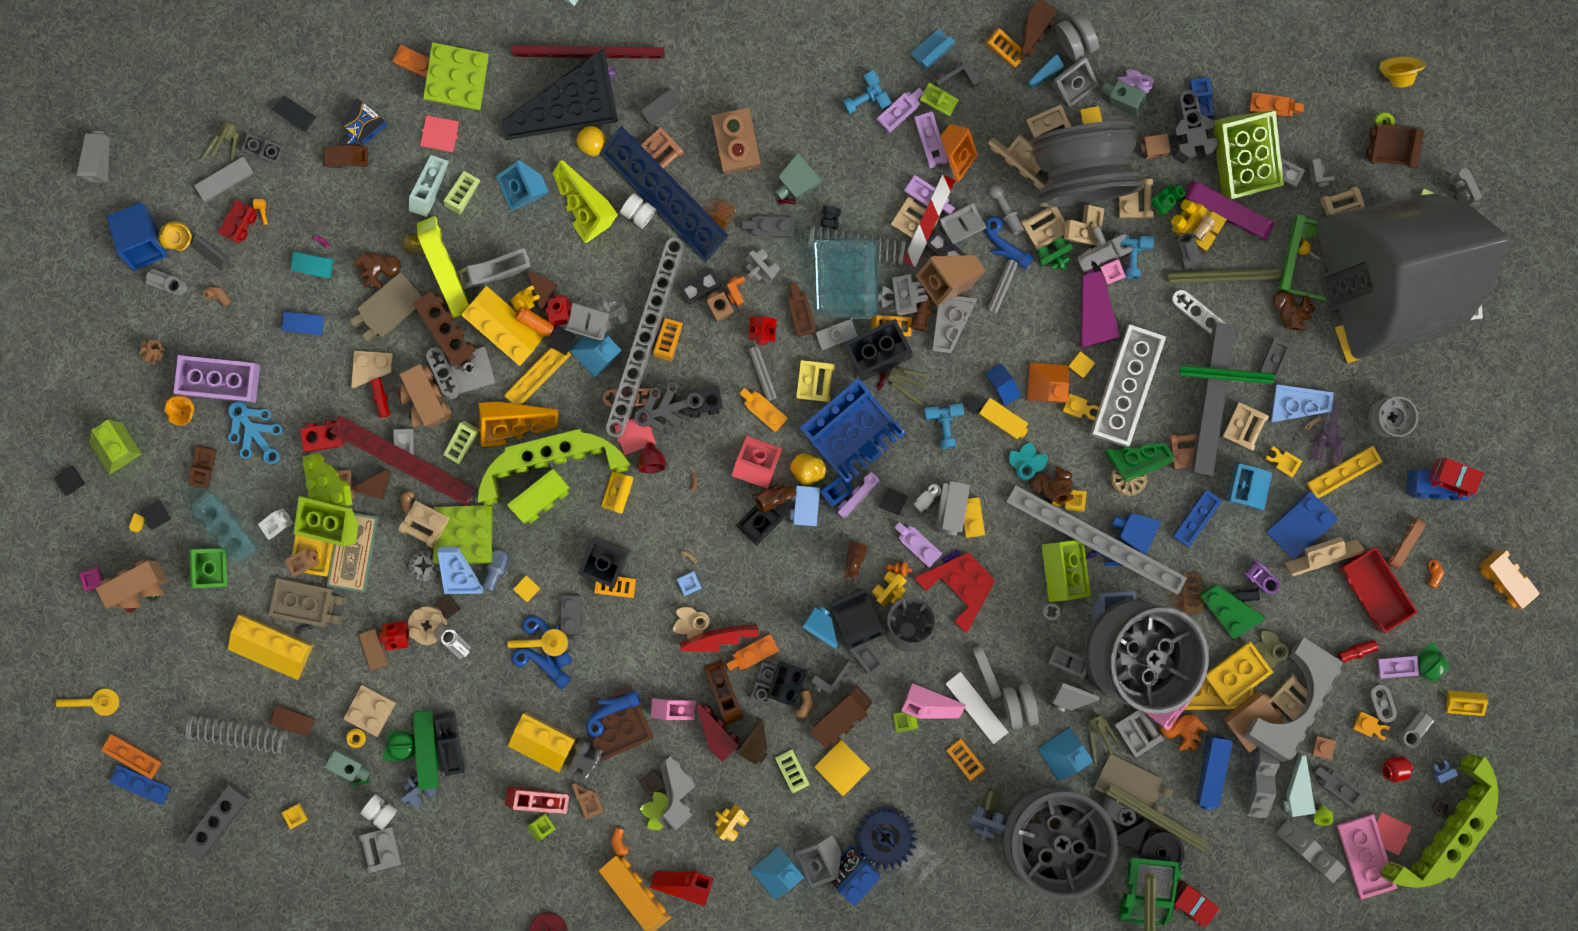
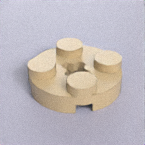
(420, 616)

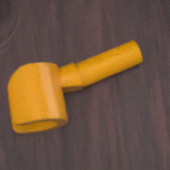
(261, 204)

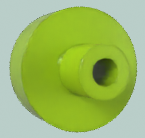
(1386, 116)
(1323, 816)

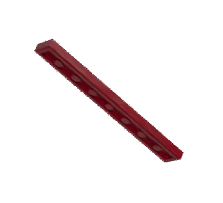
(587, 51)
(402, 460)

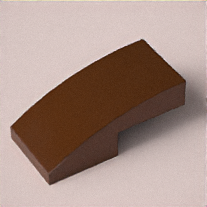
(202, 467)
(291, 721)

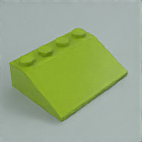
(1248, 153)

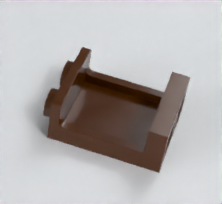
(1395, 144)

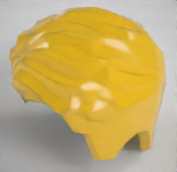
(175, 236)
(808, 469)

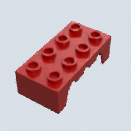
(1378, 590)

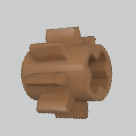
(151, 351)

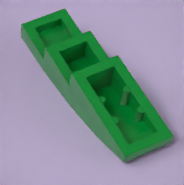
(426, 750)

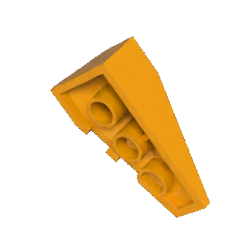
(508, 420)

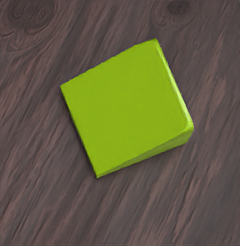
(904, 722)
(541, 827)

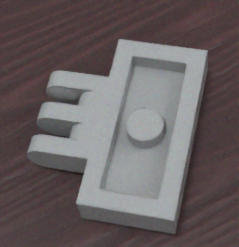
(907, 294)

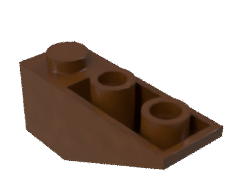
(1036, 22)

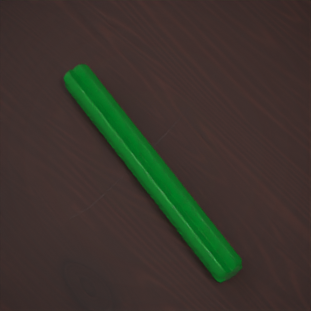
(1226, 374)

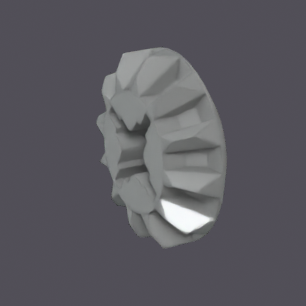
(417, 572)

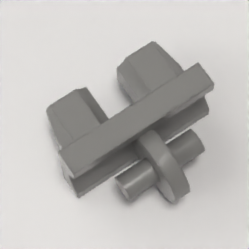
(759, 269)

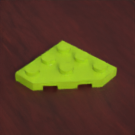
(324, 483)

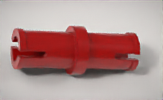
(380, 398)
(1357, 651)

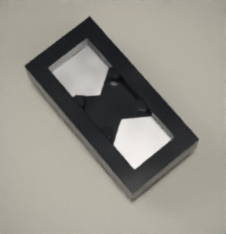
(942, 245)
(700, 286)

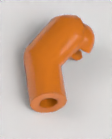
(1436, 571)

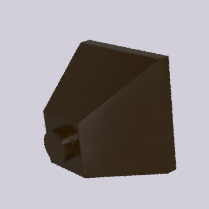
(755, 744)

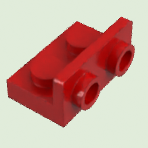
(238, 221)

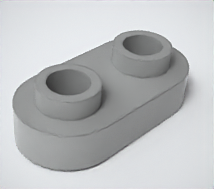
(1382, 703)

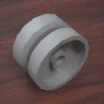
(1077, 37)
(1021, 705)

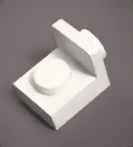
(275, 523)

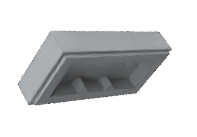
(836, 334)

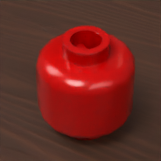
(1397, 769)

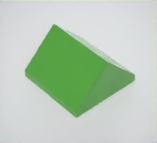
(208, 568)

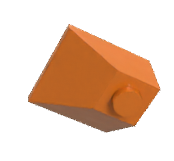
(959, 149)
(1048, 383)

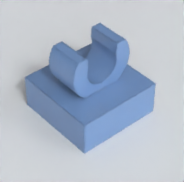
(1445, 773)

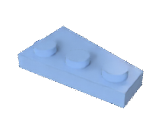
(1299, 402)
(457, 573)

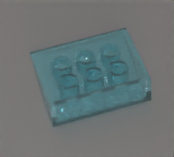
(847, 277)

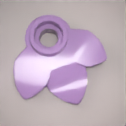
(1137, 80)

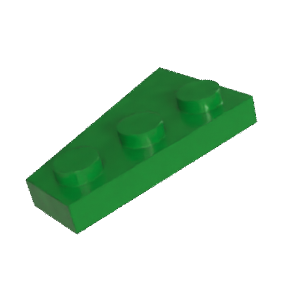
(1135, 462)
(1231, 612)

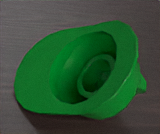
(1432, 663)
(399, 746)

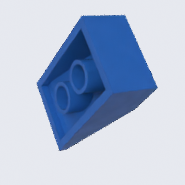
(1302, 524)

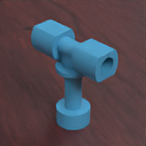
(873, 92)
(1142, 243)
(945, 416)

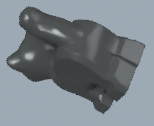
(583, 761)

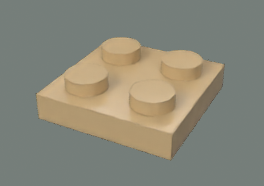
(369, 710)

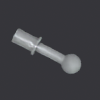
(996, 192)

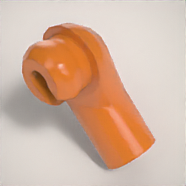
(617, 844)

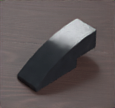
(449, 743)

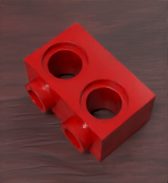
(323, 441)

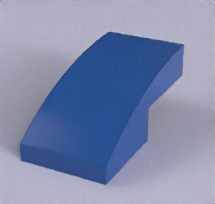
(1204, 93)
(302, 323)

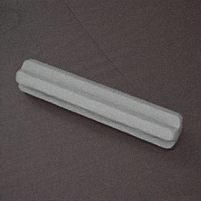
(1002, 286)
(762, 373)

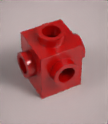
(558, 310)
(762, 329)
(394, 635)

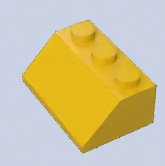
(541, 742)

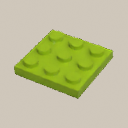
(455, 76)
(469, 531)

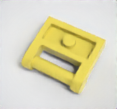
(808, 381)

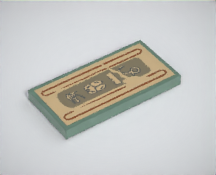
(352, 563)

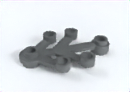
(665, 409)

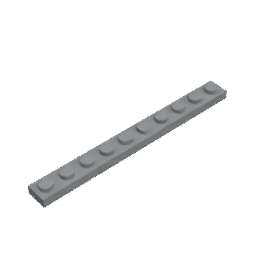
(1096, 540)

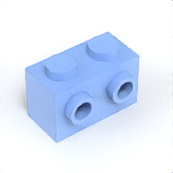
(805, 506)

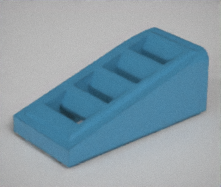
(1049, 70)

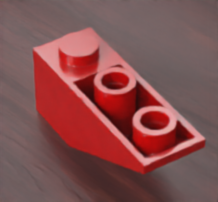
(684, 885)

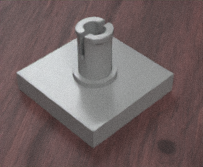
(475, 373)

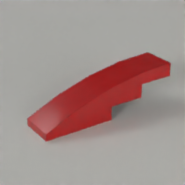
(711, 640)

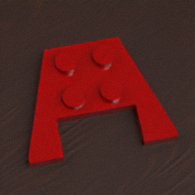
(967, 580)

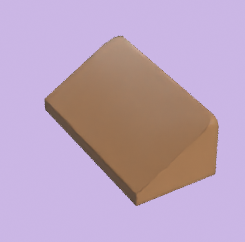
(373, 649)

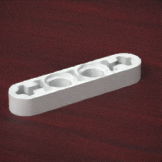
(1205, 313)

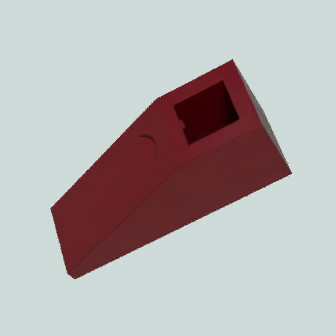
(718, 739)

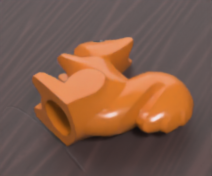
(1188, 727)

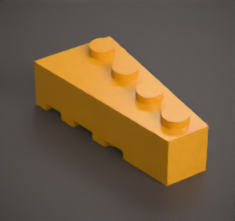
(634, 894)

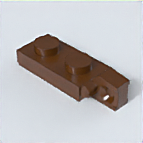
(800, 312)

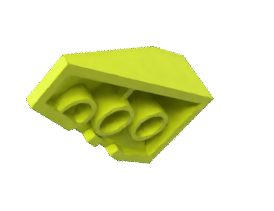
(589, 207)

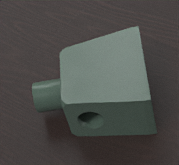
(1131, 102)
(797, 179)
(340, 759)

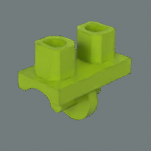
(939, 99)

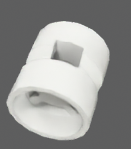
(637, 210)
(378, 811)

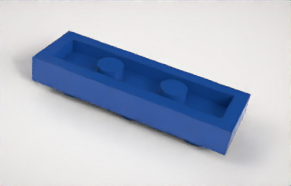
(1197, 518)
(140, 784)

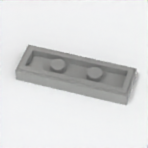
(224, 179)

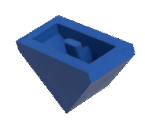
(1003, 384)
(836, 491)

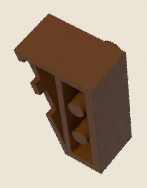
(841, 717)

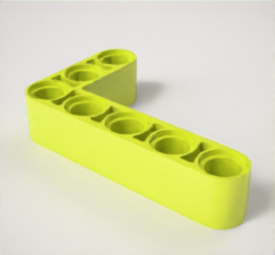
(441, 264)

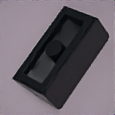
(294, 113)

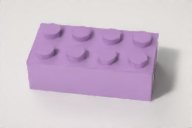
(216, 379)

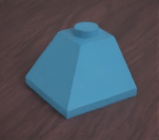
(521, 185)
(595, 354)
(821, 626)
(1065, 754)
(777, 872)

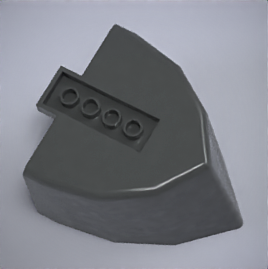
(1407, 269)

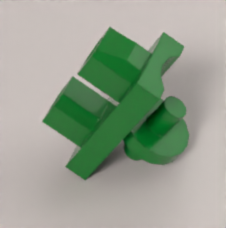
(1167, 198)
(1062, 248)

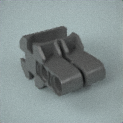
(1194, 134)

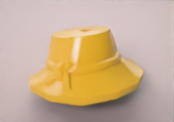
(1401, 70)

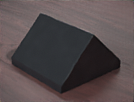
(759, 524)

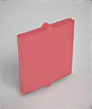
(439, 133)
(635, 436)
(1393, 833)

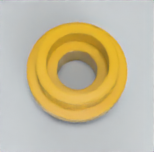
(349, 738)

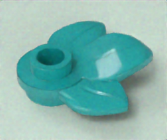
(1029, 459)

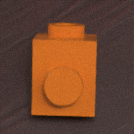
(734, 295)

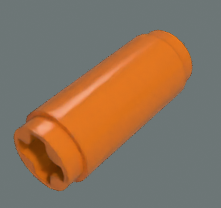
(534, 321)

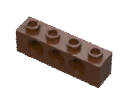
(425, 306)

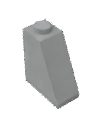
(94, 158)

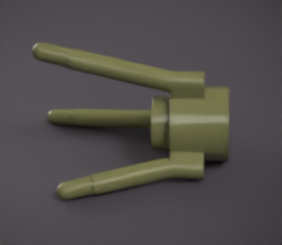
(224, 132)
(898, 377)
(1100, 725)

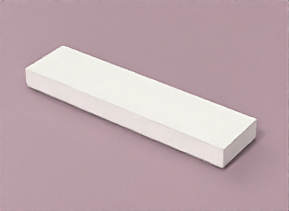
(976, 707)

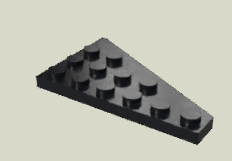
(570, 103)

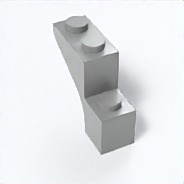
(496, 269)
(677, 786)
(1263, 786)
(1311, 851)

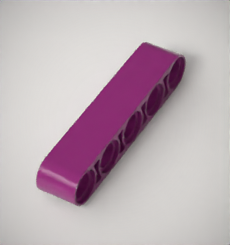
(1234, 212)

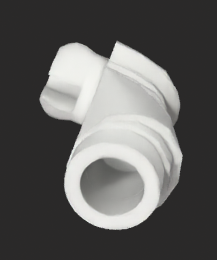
(927, 497)

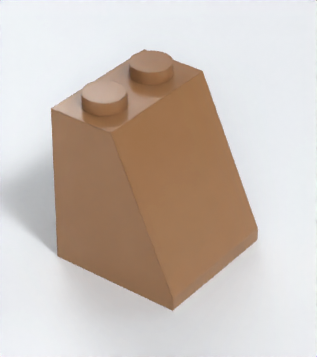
(949, 276)

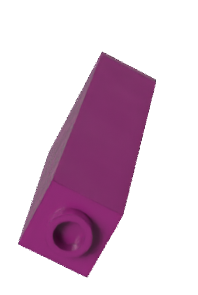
(1096, 311)

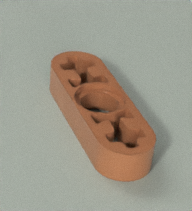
(644, 393)
(1409, 540)

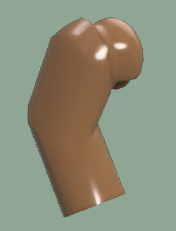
(217, 293)
(406, 501)
(806, 706)

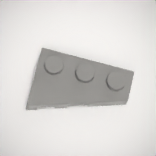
(950, 322)

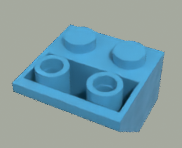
(1249, 486)

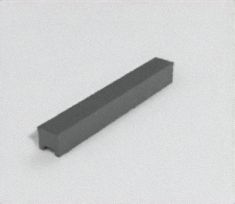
(1212, 401)

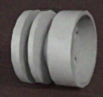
(1404, 417)

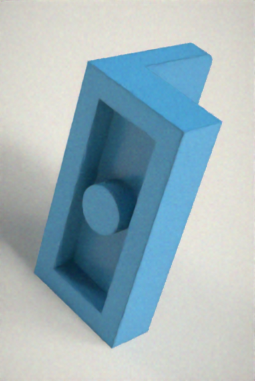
(932, 49)

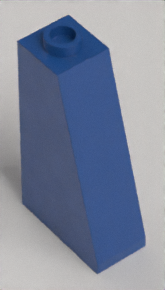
(1213, 771)

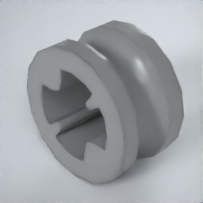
(1045, 611)

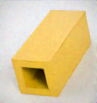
(1003, 419)

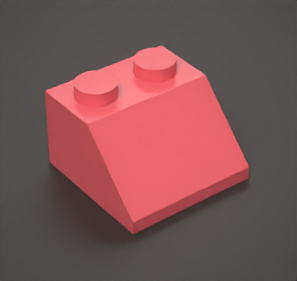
(756, 462)

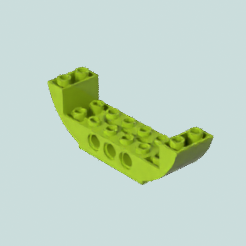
(515, 459)
(1460, 833)

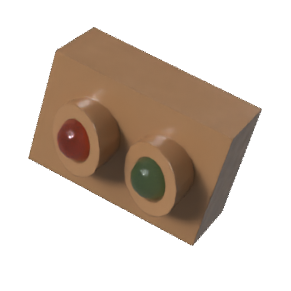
(736, 141)
(426, 397)
(130, 584)

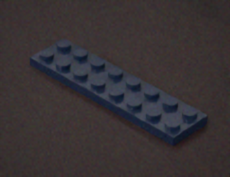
(663, 194)

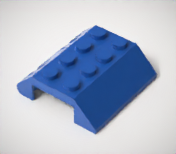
(851, 430)

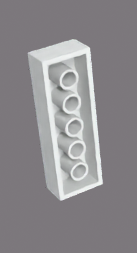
(1128, 385)

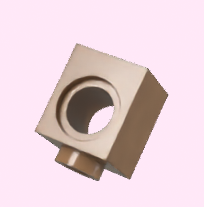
(1155, 146)
(726, 311)

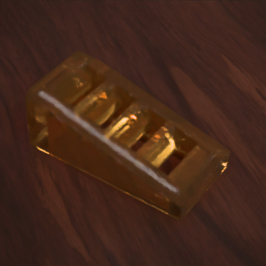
(1192, 610)

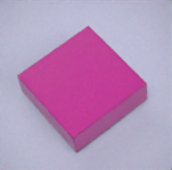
(91, 579)

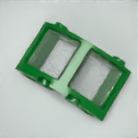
(1166, 877)

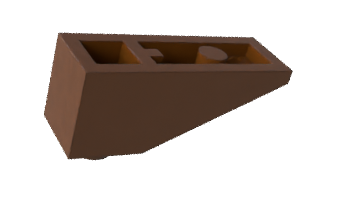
(723, 692)

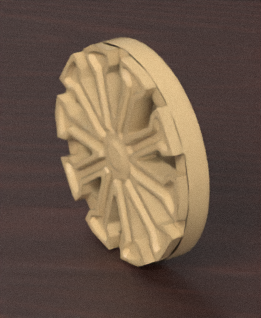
(1131, 484)

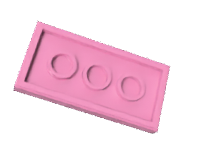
(1365, 855)

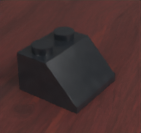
(604, 561)

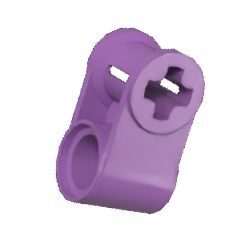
(1261, 577)

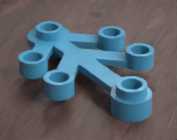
(252, 430)

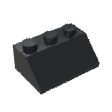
(878, 350)

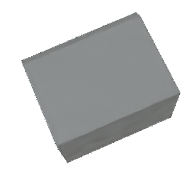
(1075, 82)

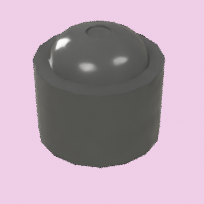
(910, 624)

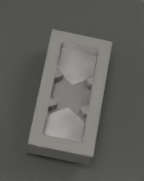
(1291, 173)
(404, 439)

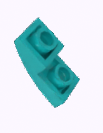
(312, 264)

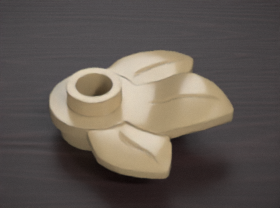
(687, 622)

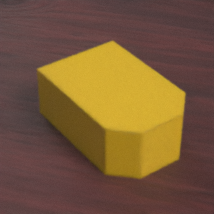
(137, 523)

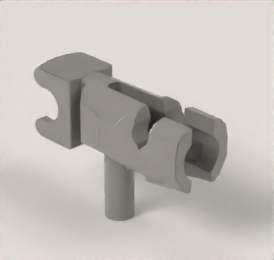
(1104, 251)

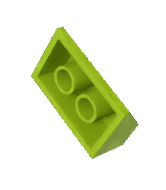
(540, 497)
(325, 522)
(1064, 571)

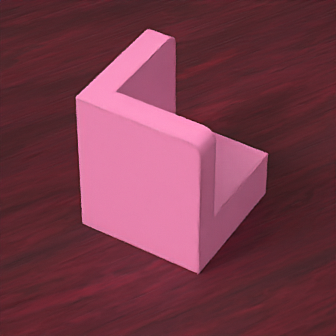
(1113, 270)

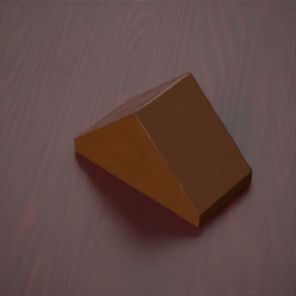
(543, 288)
(375, 486)

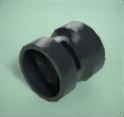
(830, 217)

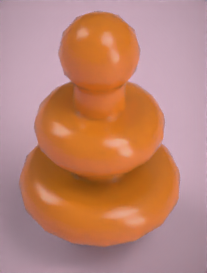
(898, 568)

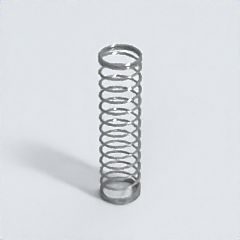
(811, 244)
(190, 733)

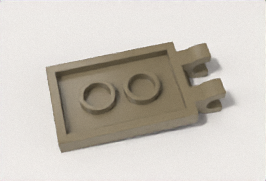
(387, 307)
(304, 603)
(1133, 781)

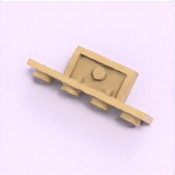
(1021, 156)
(1324, 554)

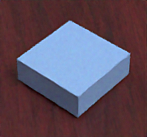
(689, 583)

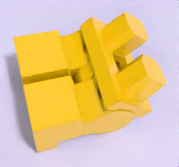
(1191, 219)

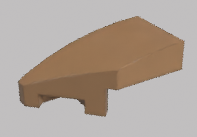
(589, 801)

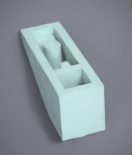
(427, 186)
(1299, 792)

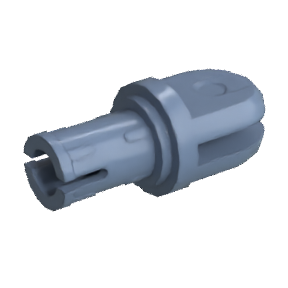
(498, 567)

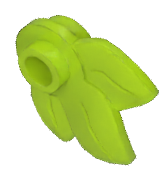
(655, 809)

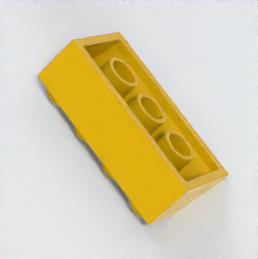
(498, 323)
(269, 646)

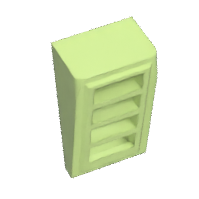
(467, 195)
(470, 439)
(799, 786)

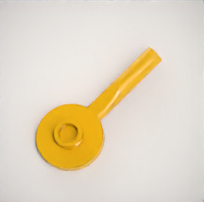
(553, 642)
(103, 702)

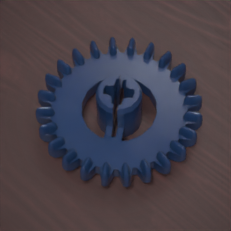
(899, 852)

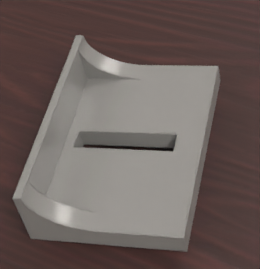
(971, 220)
(578, 321)

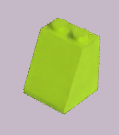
(113, 445)

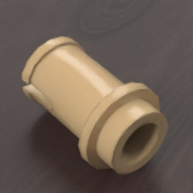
(1204, 227)

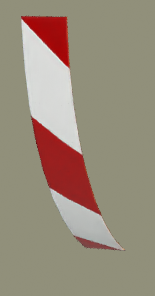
(928, 221)

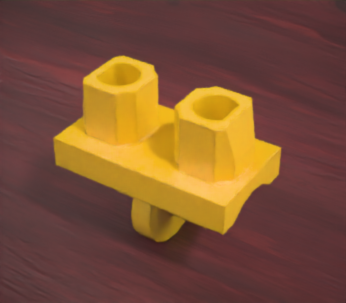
(893, 591)
(727, 821)

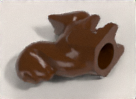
(373, 264)
(1292, 314)
(1054, 489)
(773, 496)
(855, 557)

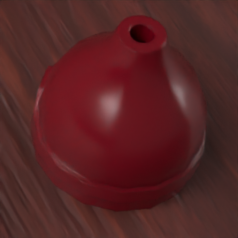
(651, 460)

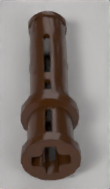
(921, 315)

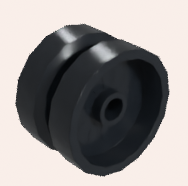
(1161, 839)

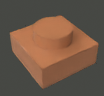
(1323, 747)

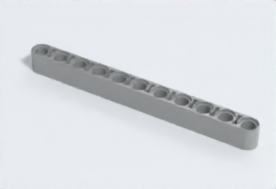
(644, 328)

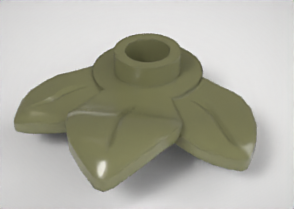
(1268, 646)

